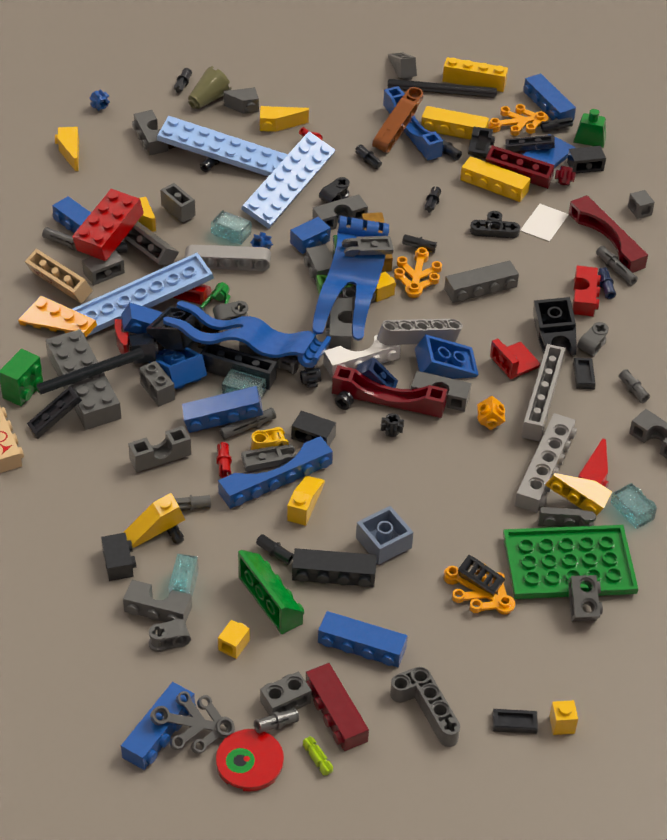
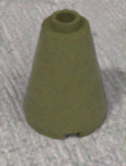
(209, 88)

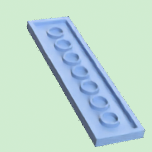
(220, 146)
(288, 180)
(147, 290)

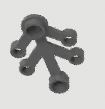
(195, 722)

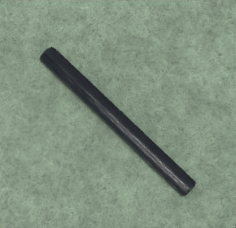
(89, 371)

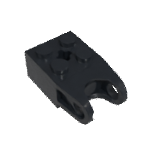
(555, 323)

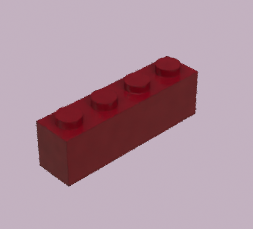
(539, 171)
(337, 707)

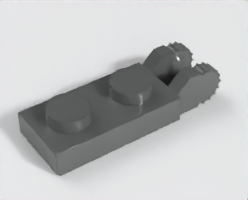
(368, 245)
(267, 457)
(565, 517)

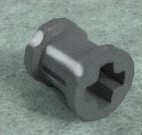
(293, 367)

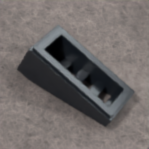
(484, 569)

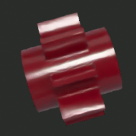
(565, 175)

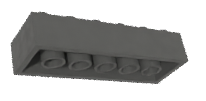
(99, 402)

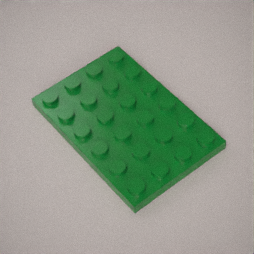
(547, 557)

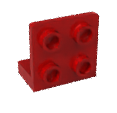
(513, 359)

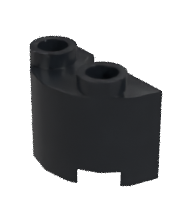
(481, 141)

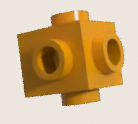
(491, 413)

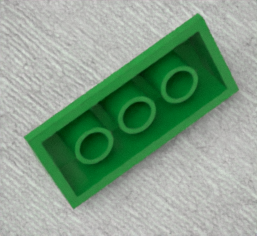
(269, 591)

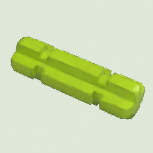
(317, 756)

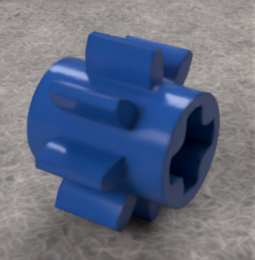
(99, 100)
(261, 240)

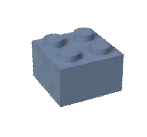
(384, 534)

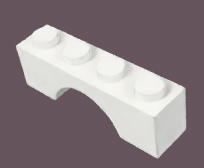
(351, 359)

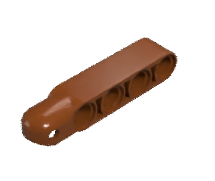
(398, 120)

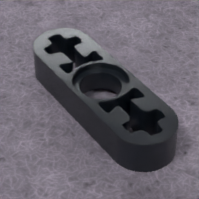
(511, 230)

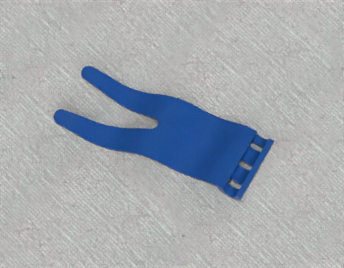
(358, 270)
(253, 333)

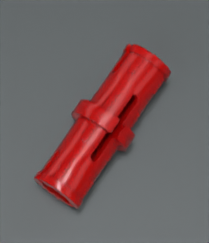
(224, 459)

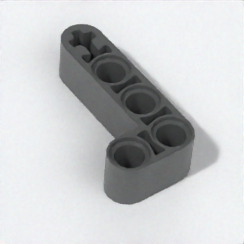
(420, 685)

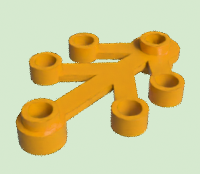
(521, 121)
(414, 288)
(496, 601)

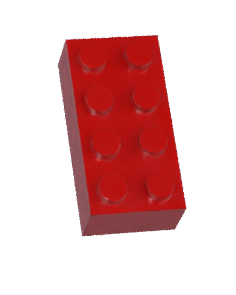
(108, 224)

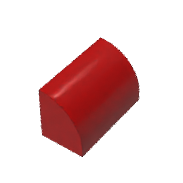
(195, 295)

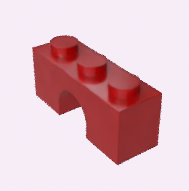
(586, 291)

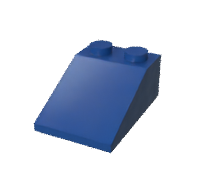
(445, 358)
(181, 366)

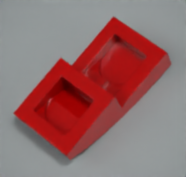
(121, 337)

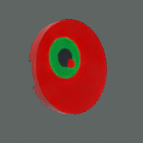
(249, 760)

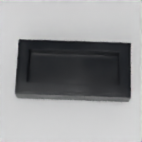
(584, 373)
(515, 721)

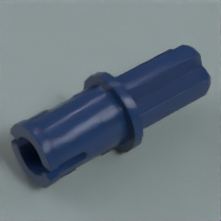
(606, 283)

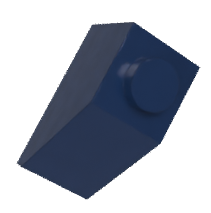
(377, 372)

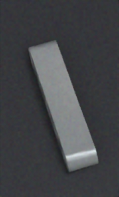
(232, 257)
(412, 331)

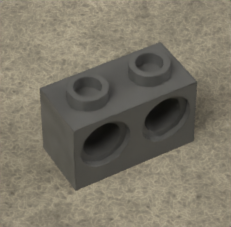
(157, 383)
(578, 598)
(286, 696)

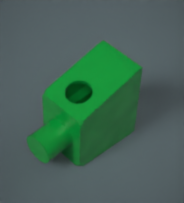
(591, 129)

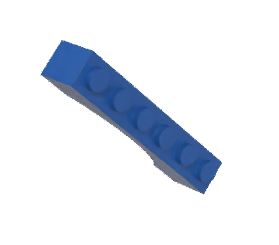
(427, 142)
(244, 487)

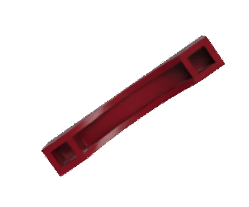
(589, 214)
(424, 400)

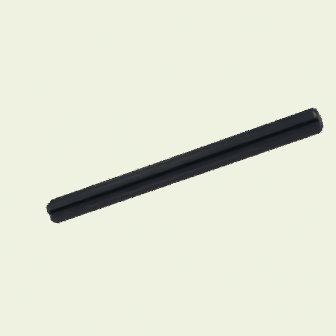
(444, 88)

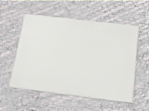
(544, 222)

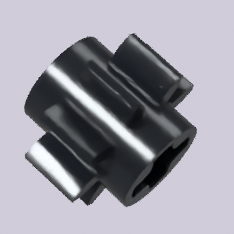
(310, 376)
(392, 425)

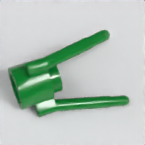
(219, 293)

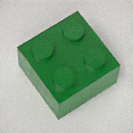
(20, 377)

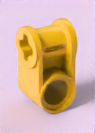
(268, 438)

